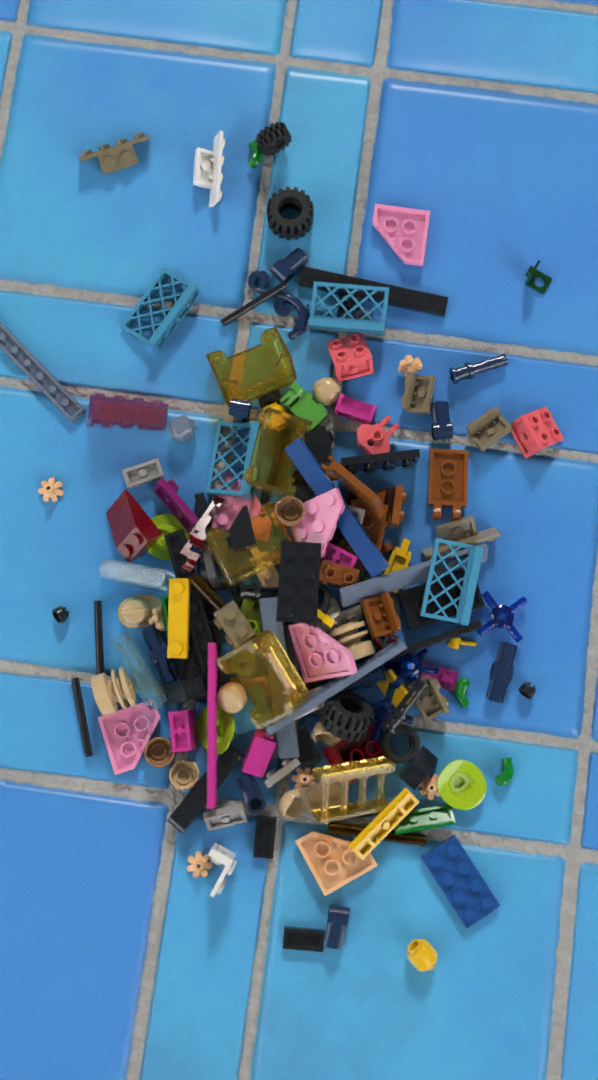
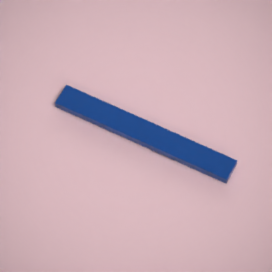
(347, 521)

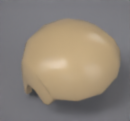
(326, 391)
(232, 697)
(320, 734)
(184, 774)
(291, 804)

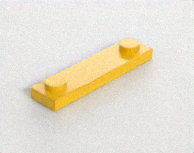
(178, 618)
(384, 823)

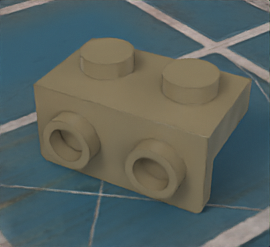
(418, 393)
(488, 429)
(234, 624)
(431, 701)
(312, 797)

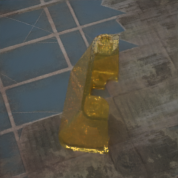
(255, 369)
(270, 464)
(246, 563)
(266, 678)

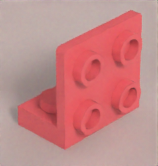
(350, 357)
(535, 431)

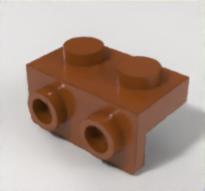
(395, 499)
(337, 574)
(381, 615)

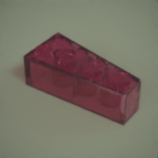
(126, 412)

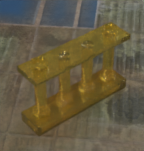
(344, 773)

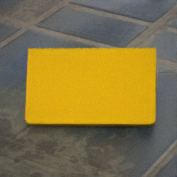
(399, 692)

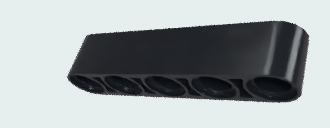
(197, 797)

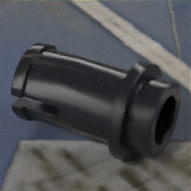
(349, 304)
(269, 398)

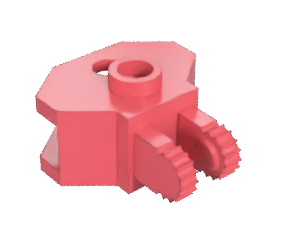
(376, 436)

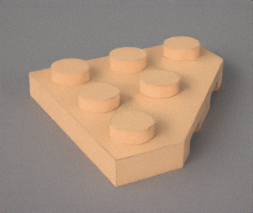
(332, 860)

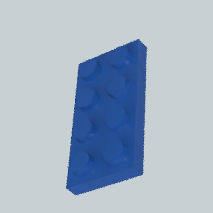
(460, 881)

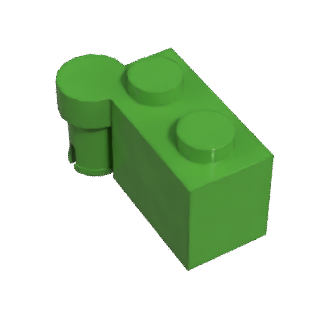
(301, 405)

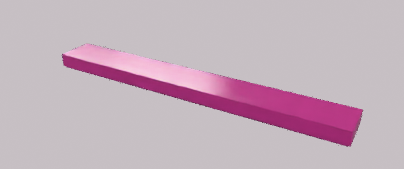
(212, 726)

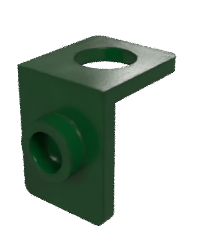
(532, 274)

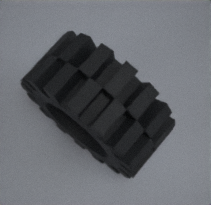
(273, 138)

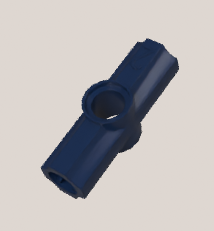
(158, 654)
(501, 672)

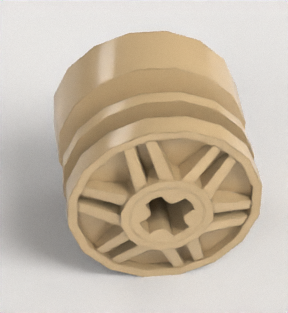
(351, 639)
(109, 692)

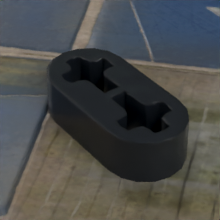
(201, 505)

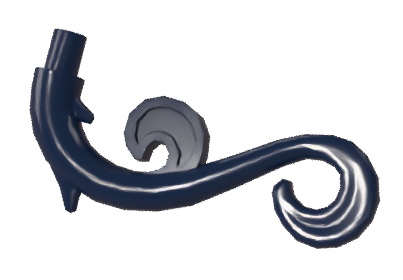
(282, 297)

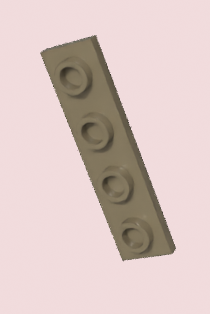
(117, 156)
(461, 531)

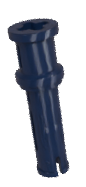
(470, 370)
(372, 677)

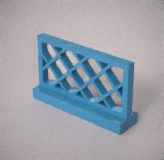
(172, 319)
(348, 324)
(246, 490)
(468, 585)

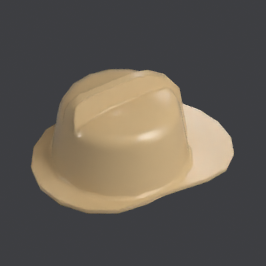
(137, 610)

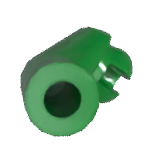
(257, 155)
(460, 690)
(507, 774)

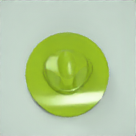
(166, 524)
(225, 729)
(461, 785)

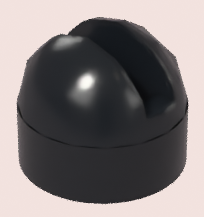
(60, 614)
(526, 690)

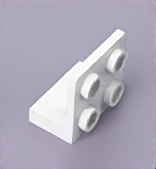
(219, 856)

